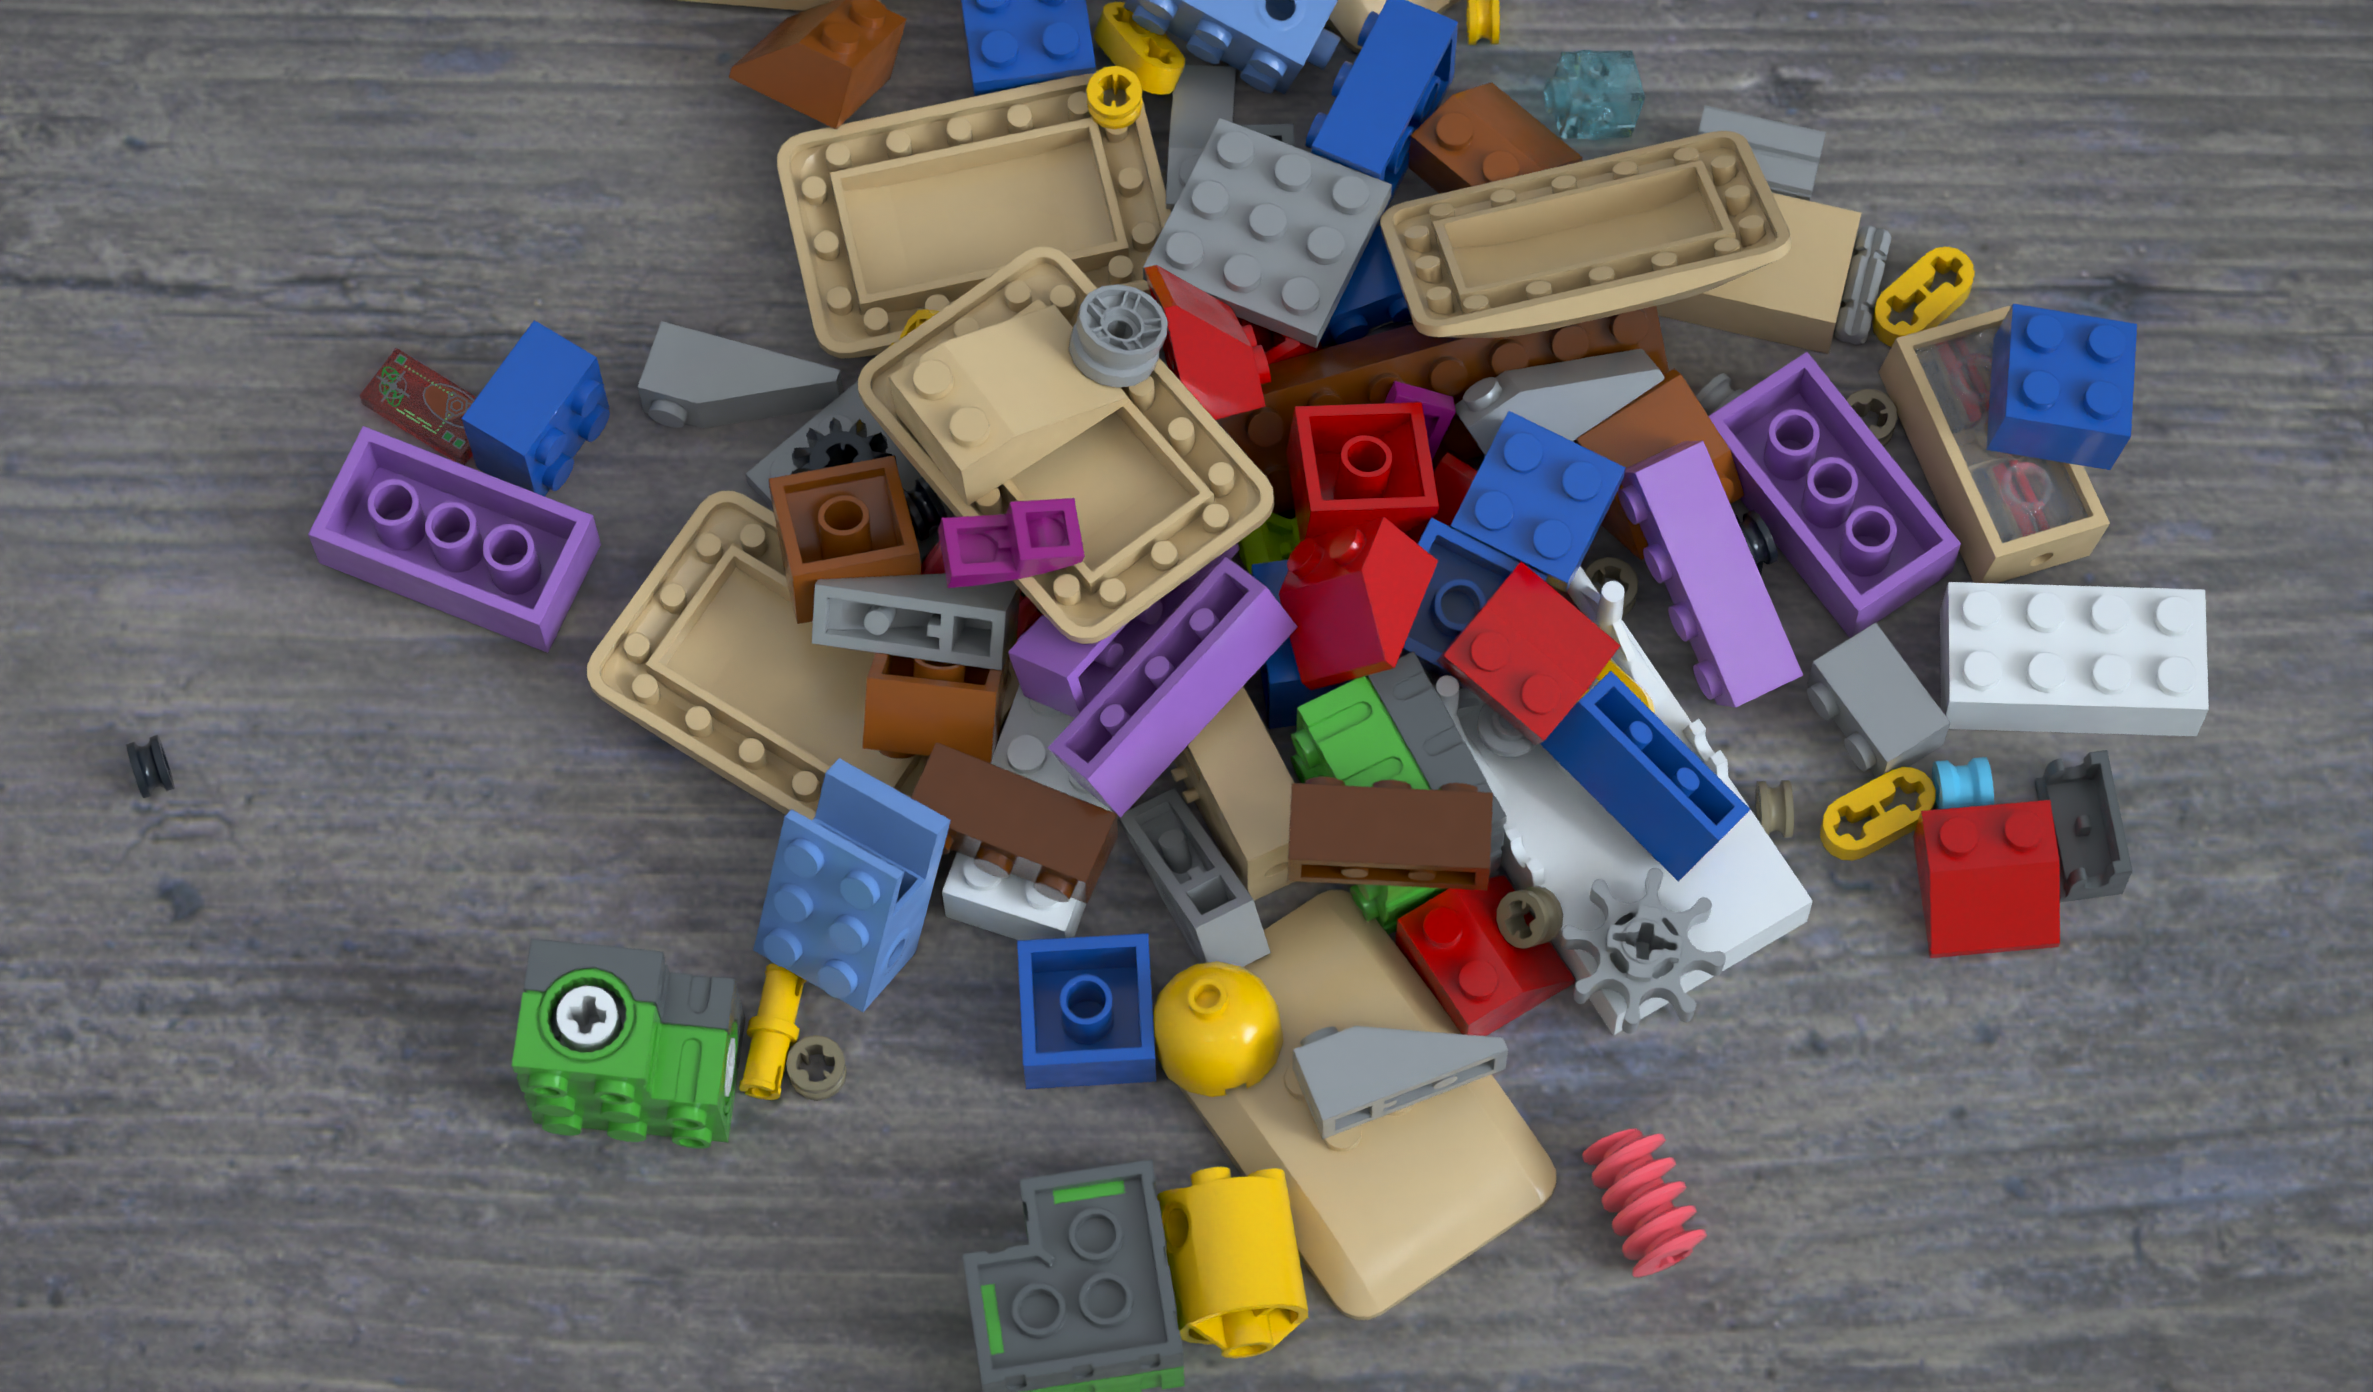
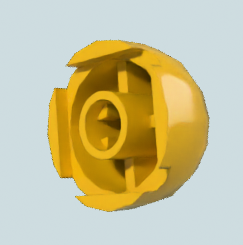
(1216, 1028)

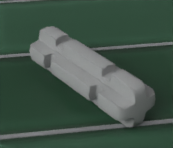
(1862, 285)

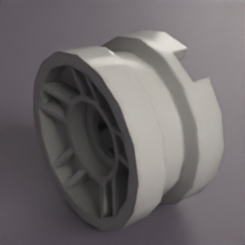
(1118, 335)

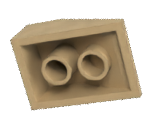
(999, 400)

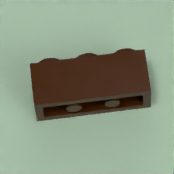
(1018, 824)
(1390, 834)

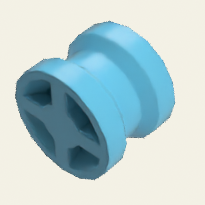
(1963, 784)

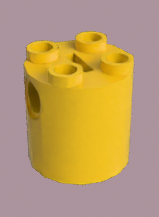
(1234, 1260)

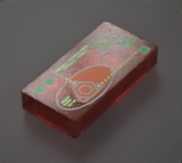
(421, 404)

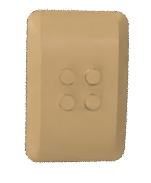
(948, 193)
(1585, 239)
(1150, 483)
(728, 673)
(1403, 1192)

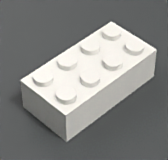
(2074, 659)
(1012, 903)

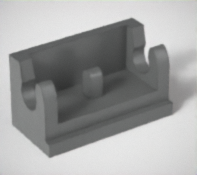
(2087, 827)

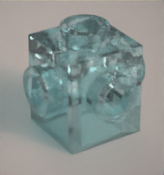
(1595, 94)

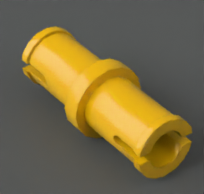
(772, 1033)

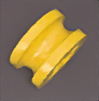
(1483, 21)
(1114, 78)

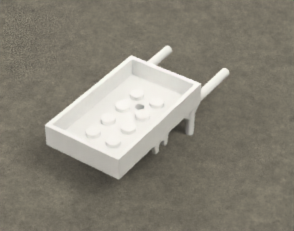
(1568, 840)

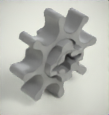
(1668, 949)

